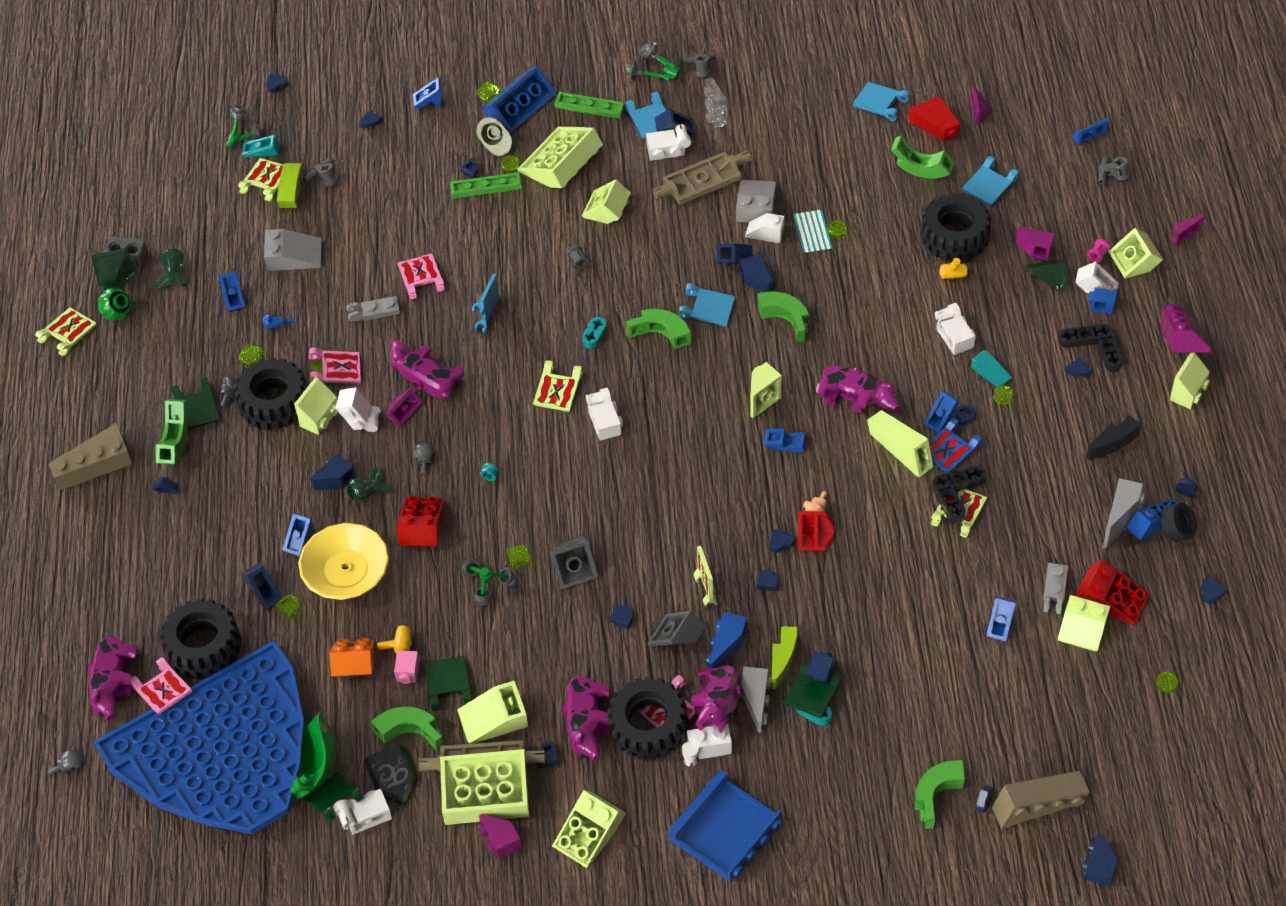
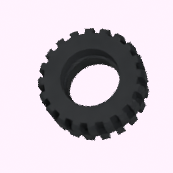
(959, 210)
(264, 376)
(196, 617)
(643, 694)

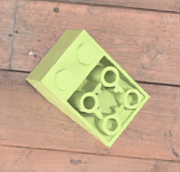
(493, 713)
(588, 828)

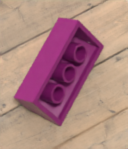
(1182, 330)

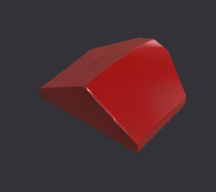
(814, 531)

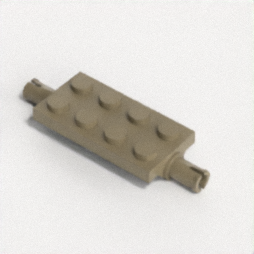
(702, 177)
(452, 750)

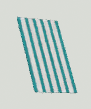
(812, 231)

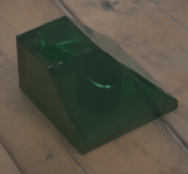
(113, 268)
(1051, 272)

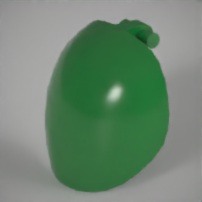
(317, 757)

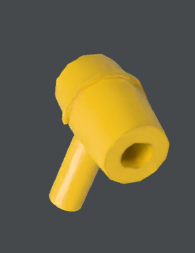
(953, 270)
(401, 642)

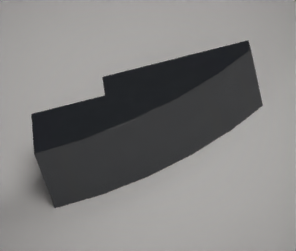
(1114, 438)

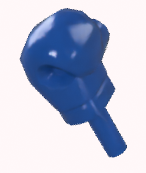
(271, 321)

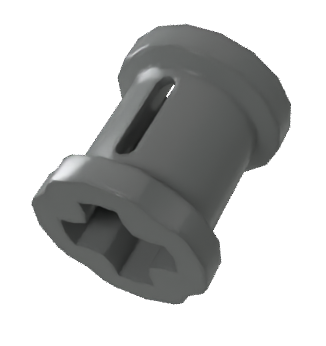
(577, 256)

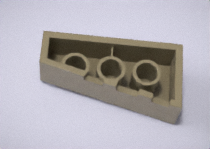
(91, 459)
(1039, 797)

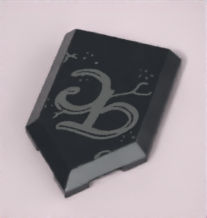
(392, 773)

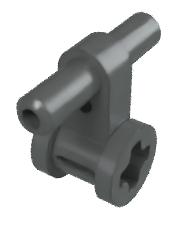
(701, 62)
(1113, 169)
(324, 171)

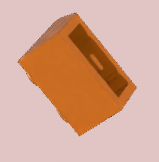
(352, 657)

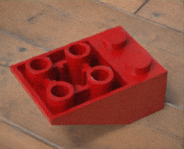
(420, 521)
(1112, 588)

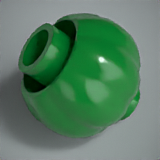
(114, 304)

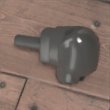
(227, 389)
(424, 455)
(69, 760)

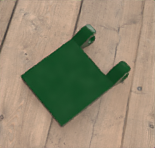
(199, 406)
(447, 677)
(811, 695)
(332, 791)

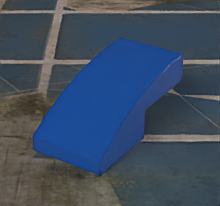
(783, 441)

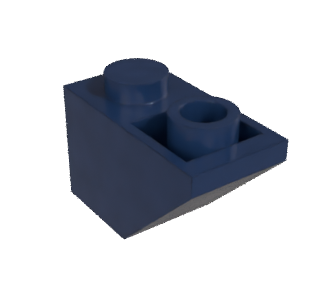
(732, 253)
(755, 273)
(333, 474)
(822, 666)
(1101, 863)

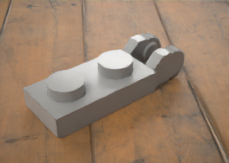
(373, 309)
(1055, 586)

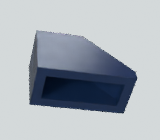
(670, 119)
(261, 586)

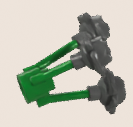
(650, 51)

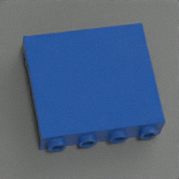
(724, 827)

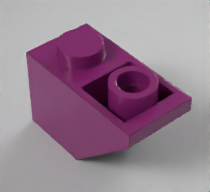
(1035, 242)
(501, 835)

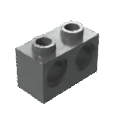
(136, 248)

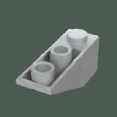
(754, 689)

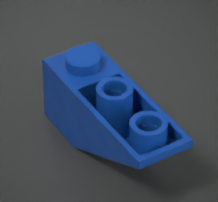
(1148, 520)
(729, 638)

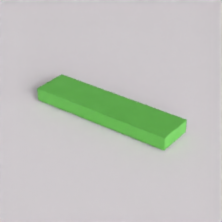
(589, 105)
(485, 185)

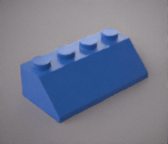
(520, 99)

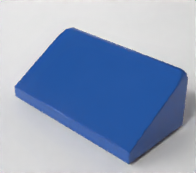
(1091, 131)

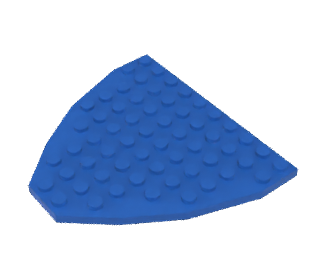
(220, 750)

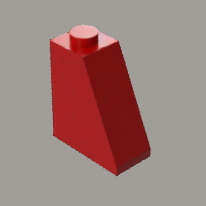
(935, 119)

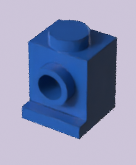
(1102, 300)

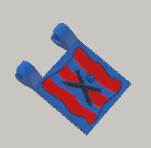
(949, 449)

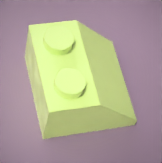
(607, 203)
(1135, 254)
(1190, 382)
(764, 388)
(316, 407)
(1083, 623)

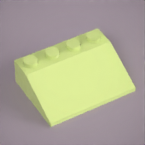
(561, 155)
(484, 785)

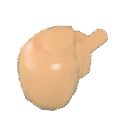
(816, 504)

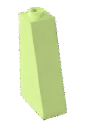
(902, 442)

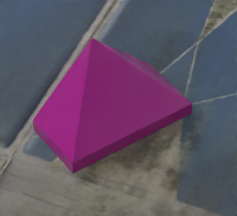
(980, 107)
(1186, 228)
(403, 406)

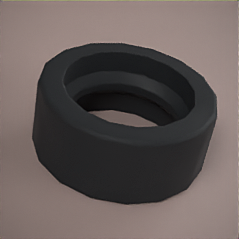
(1170, 524)

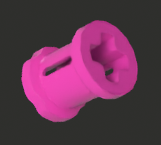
(1099, 251)

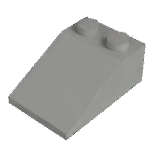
(754, 199)
(291, 250)
(1125, 504)

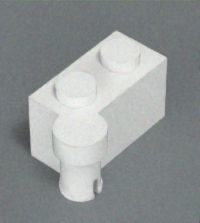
(666, 145)
(955, 329)
(357, 410)
(604, 414)
(706, 744)
(364, 814)

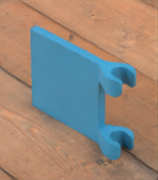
(879, 99)
(645, 117)
(987, 184)
(487, 303)
(709, 306)

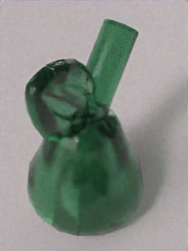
(172, 261)
(361, 488)

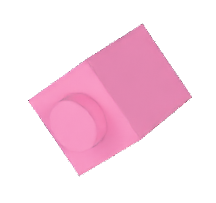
(407, 666)

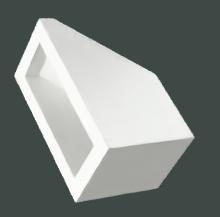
(766, 228)
(1095, 276)

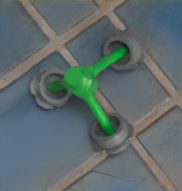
(238, 114)
(482, 595)

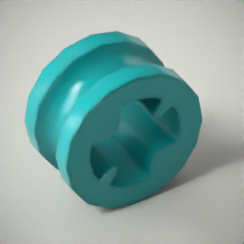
(489, 472)

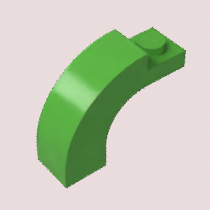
(920, 164)
(787, 307)
(662, 322)
(175, 432)
(405, 720)
(937, 779)

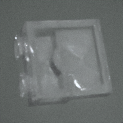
(715, 104)

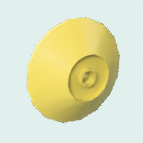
(339, 548)

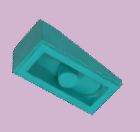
(261, 147)
(990, 369)

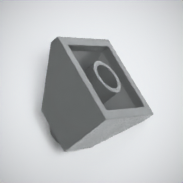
(573, 563)
(677, 629)

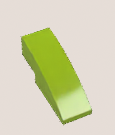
(289, 185)
(783, 655)

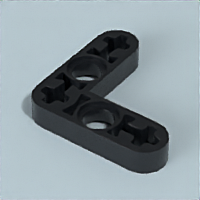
(1099, 339)
(943, 489)

